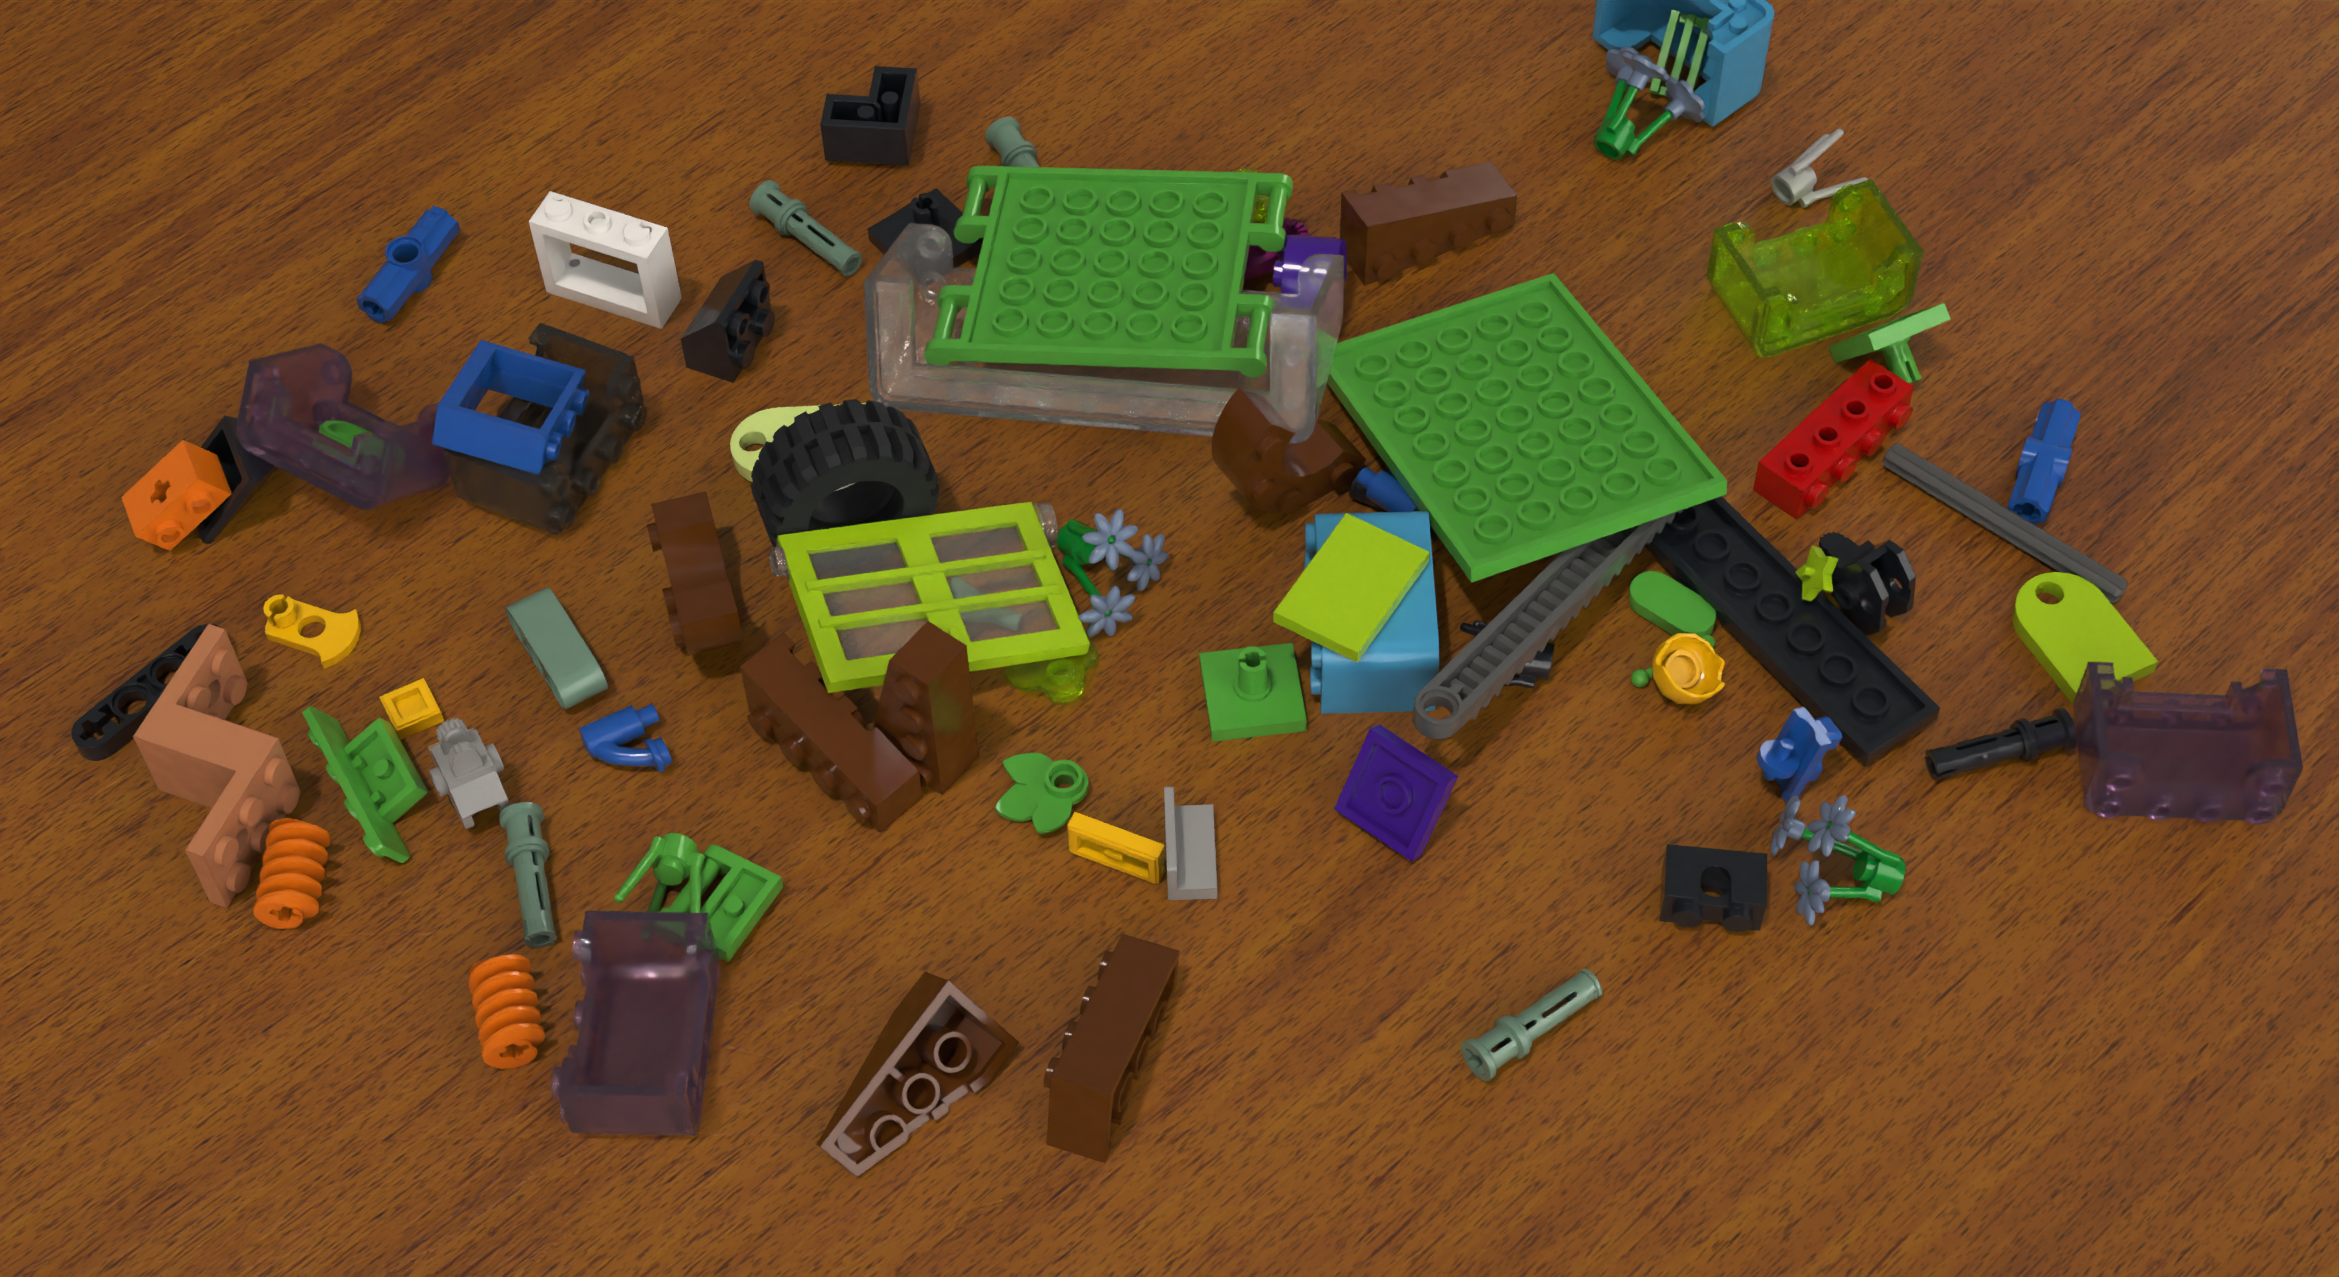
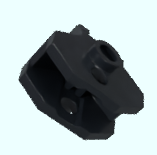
(1866, 580)

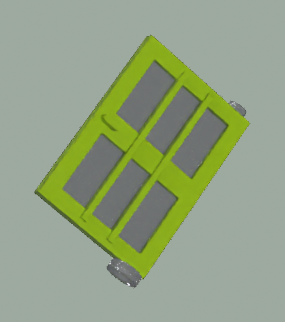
(968, 572)

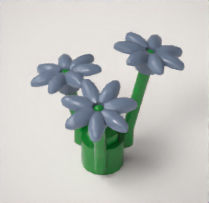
(1090, 545)
(1874, 867)

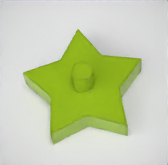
(1816, 573)

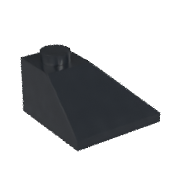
(243, 473)

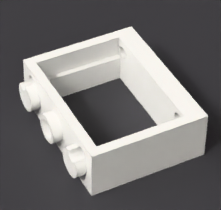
(640, 297)

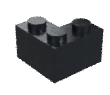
(874, 126)

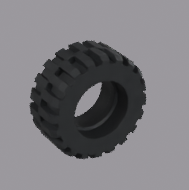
(841, 447)

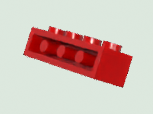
(1834, 439)

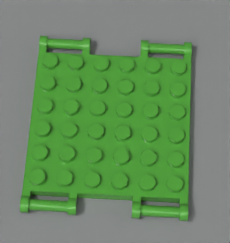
(1112, 268)

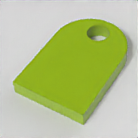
(2077, 631)

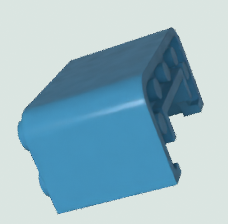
(1734, 51)
(1406, 648)

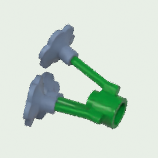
(1633, 72)

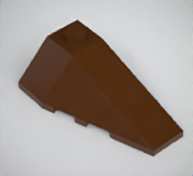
(921, 1064)

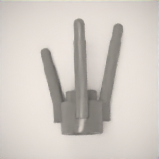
(1798, 179)

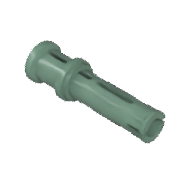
(1007, 139)
(792, 218)
(527, 855)
(1514, 1038)

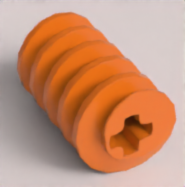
(291, 873)
(506, 1010)

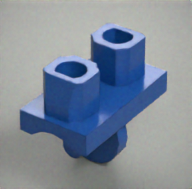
(1798, 751)

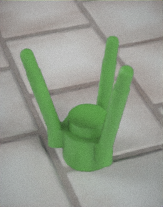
(672, 860)

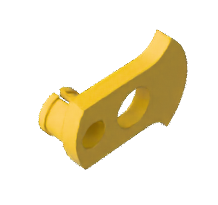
(290, 616)

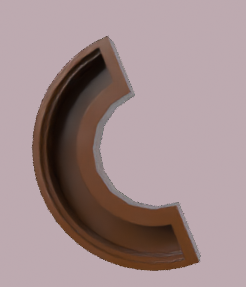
(1269, 471)
(700, 594)

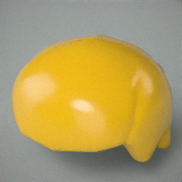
(1687, 669)

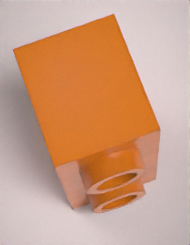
(176, 495)

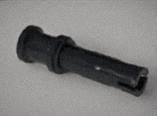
(2021, 741)

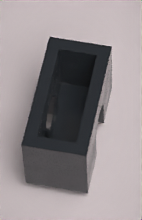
(1732, 874)

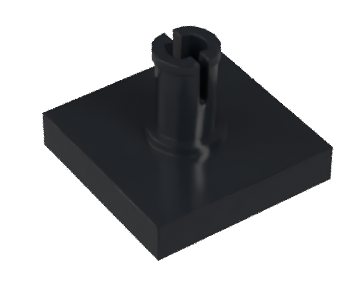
(930, 209)

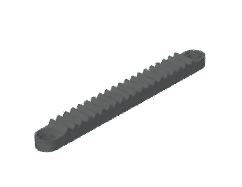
(1526, 627)

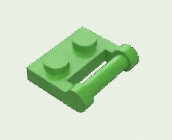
(736, 901)

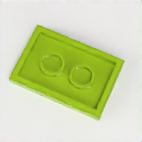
(1351, 587)

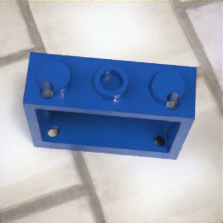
(516, 375)

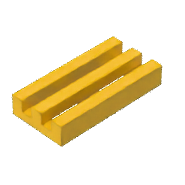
(1116, 848)

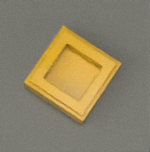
(411, 709)

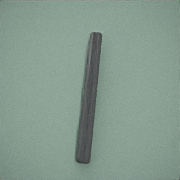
(2002, 520)

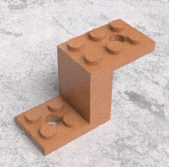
(217, 765)

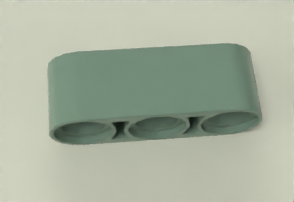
(556, 648)

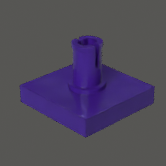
(1395, 792)

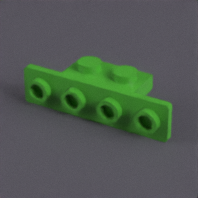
(373, 775)

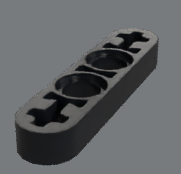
(143, 686)

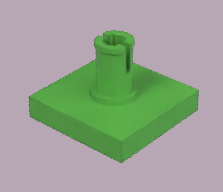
(1892, 341)
(1252, 692)

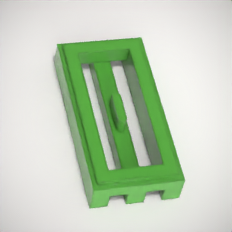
(1690, 21)

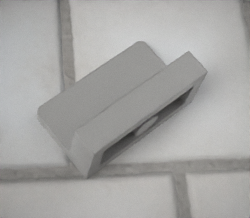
(1189, 850)

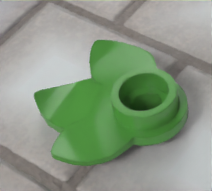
(1037, 790)

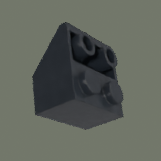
(730, 324)

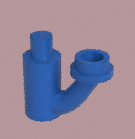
(1385, 491)
(607, 734)

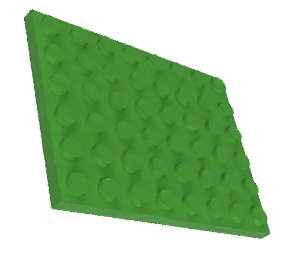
(1518, 427)

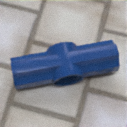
(408, 265)
(2044, 460)

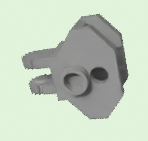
(466, 771)

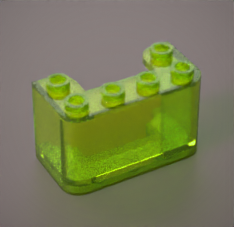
(1818, 277)

